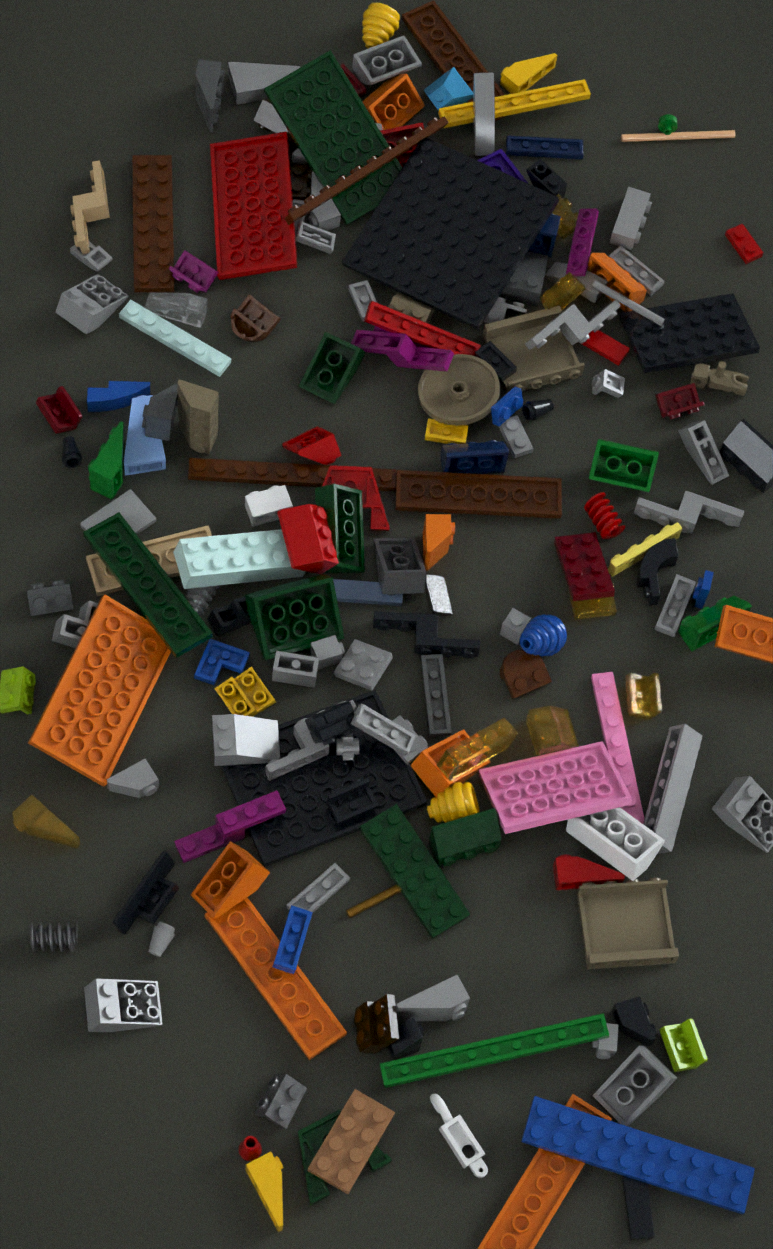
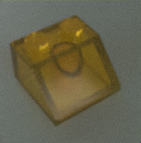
(551, 729)

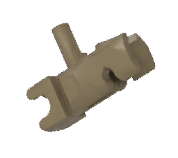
(719, 378)

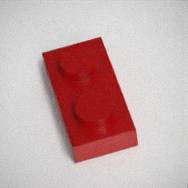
(744, 243)

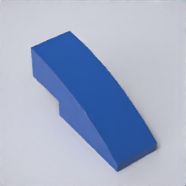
(116, 396)

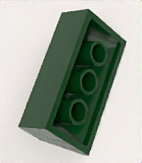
(345, 521)

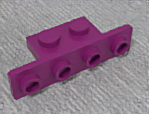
(582, 241)

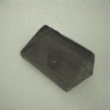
(437, 596)

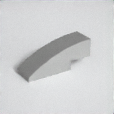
(558, 271)

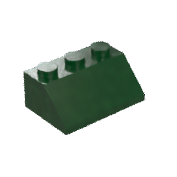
(465, 837)

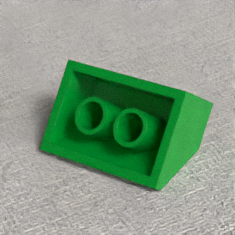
(623, 465)
(704, 626)

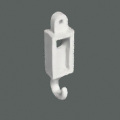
(457, 1136)

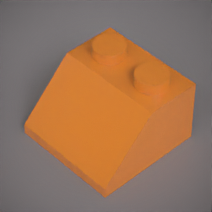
(436, 538)

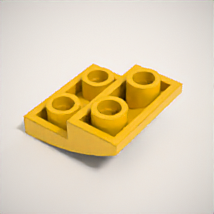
(245, 694)

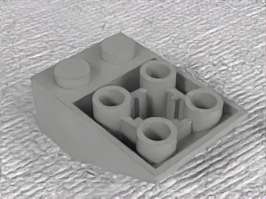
(90, 303)
(747, 811)
(122, 1005)

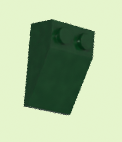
(331, 368)

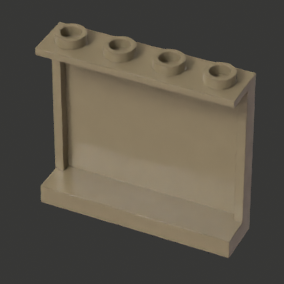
(535, 367)
(626, 924)

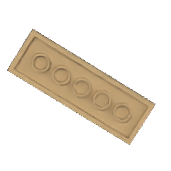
(160, 548)

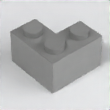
(69, 629)

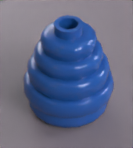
(543, 636)

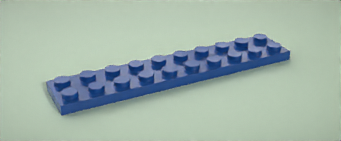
(638, 1155)

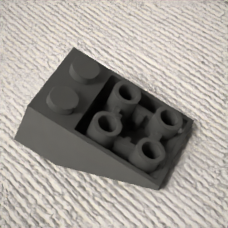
(208, 90)

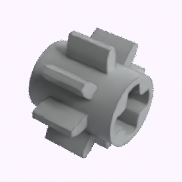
(347, 747)

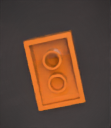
(426, 764)
(229, 880)

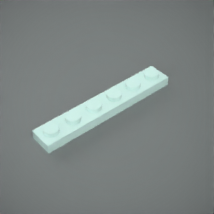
(175, 338)

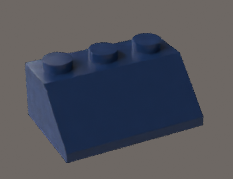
(474, 457)

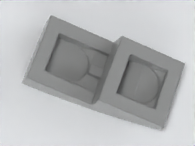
(95, 259)

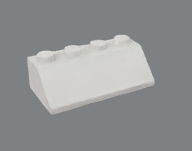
(617, 840)

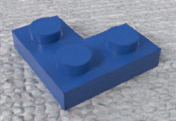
(217, 656)

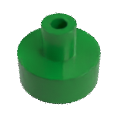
(667, 124)

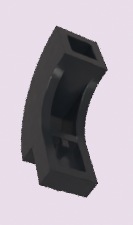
(658, 557)

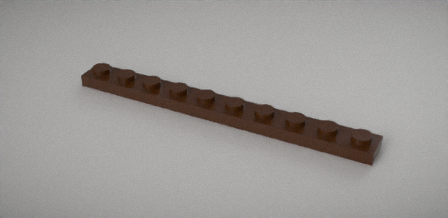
(361, 172)
(273, 473)

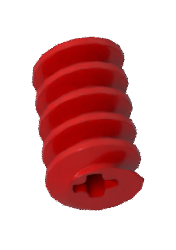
(602, 518)

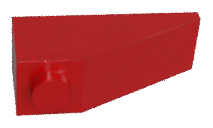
(575, 871)

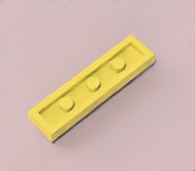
(637, 552)

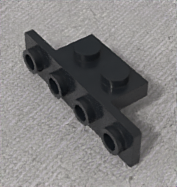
(150, 895)

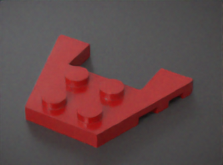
(361, 479)

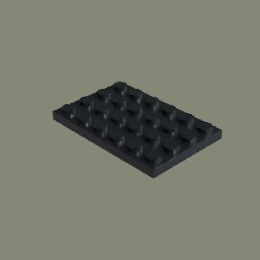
(690, 333)

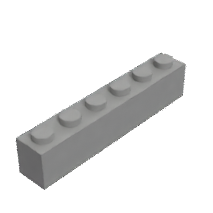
(672, 783)

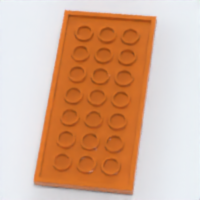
(102, 691)

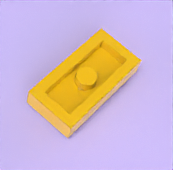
(445, 433)

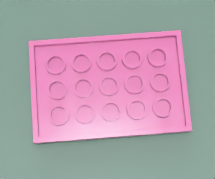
(554, 787)

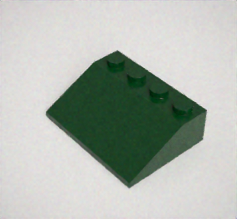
(295, 615)

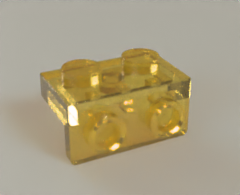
(562, 292)
(643, 695)

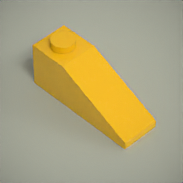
(526, 73)
(267, 1179)

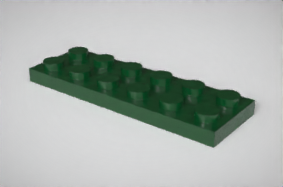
(414, 871)

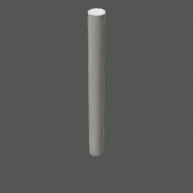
(628, 302)

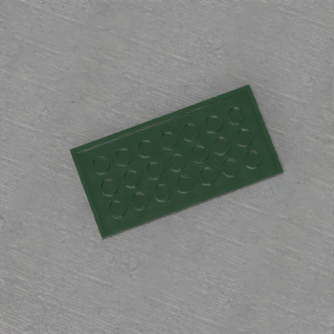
(333, 132)

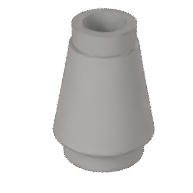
(161, 938)

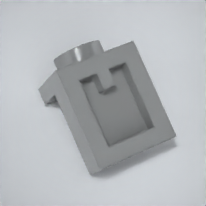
(609, 383)

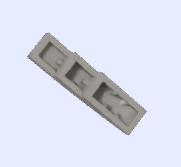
(484, 113)

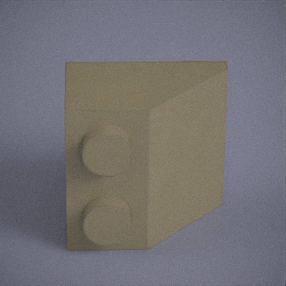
(411, 307)

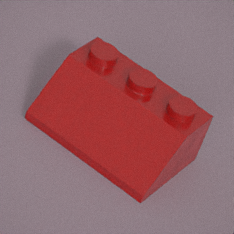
(308, 538)

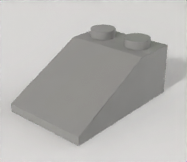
(244, 740)
(438, 1003)
(634, 1086)

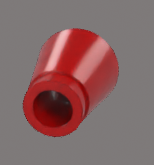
(250, 1153)

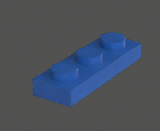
(292, 939)

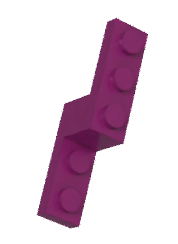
(403, 350)
(230, 826)

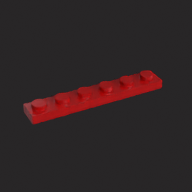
(418, 330)

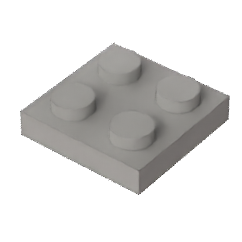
(363, 664)

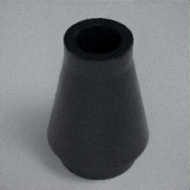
(534, 409)
(71, 454)

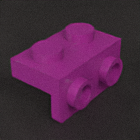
(193, 271)

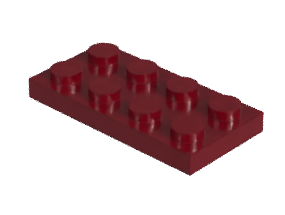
(584, 566)

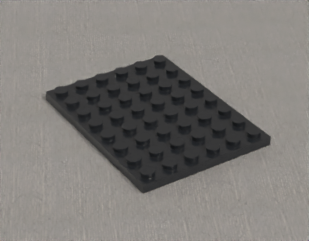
(306, 789)

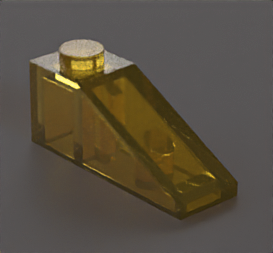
(42, 823)

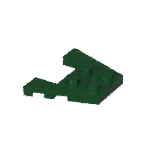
(310, 1142)

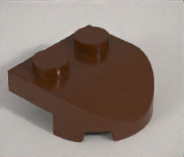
(253, 320)
(523, 672)

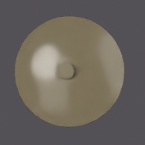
(461, 393)

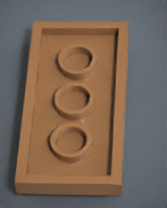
(351, 1141)

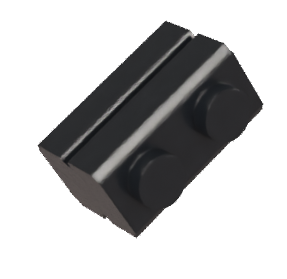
(331, 723)

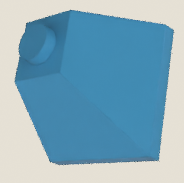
(449, 90)

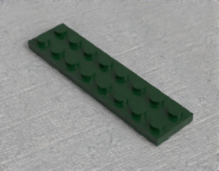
(148, 585)

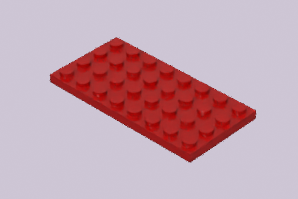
(251, 206)

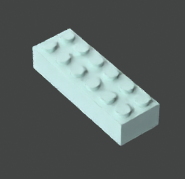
(233, 559)

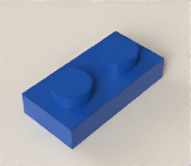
(507, 406)
(702, 589)

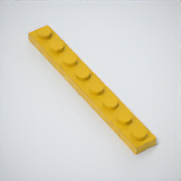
(520, 102)

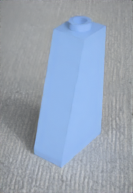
(141, 452)

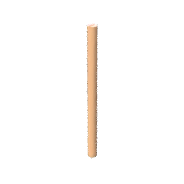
(678, 136)

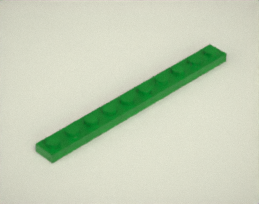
(494, 1050)

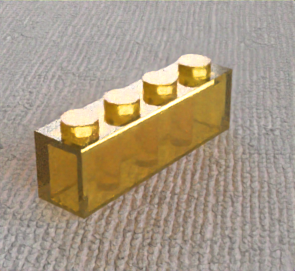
(477, 749)

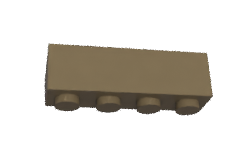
(198, 415)

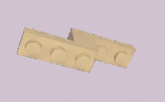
(89, 207)

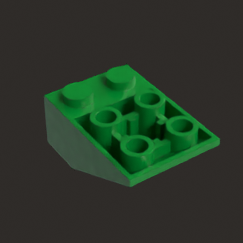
(107, 468)

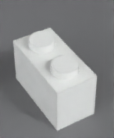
(264, 505)

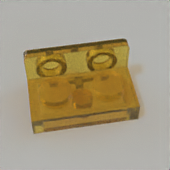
(568, 219)
(593, 607)

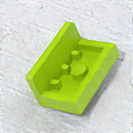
(17, 690)
(683, 1045)

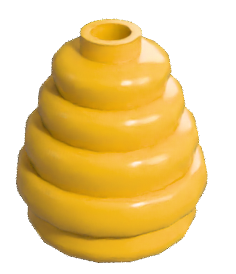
(379, 24)
(454, 803)

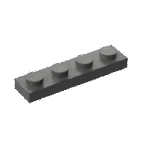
(435, 695)

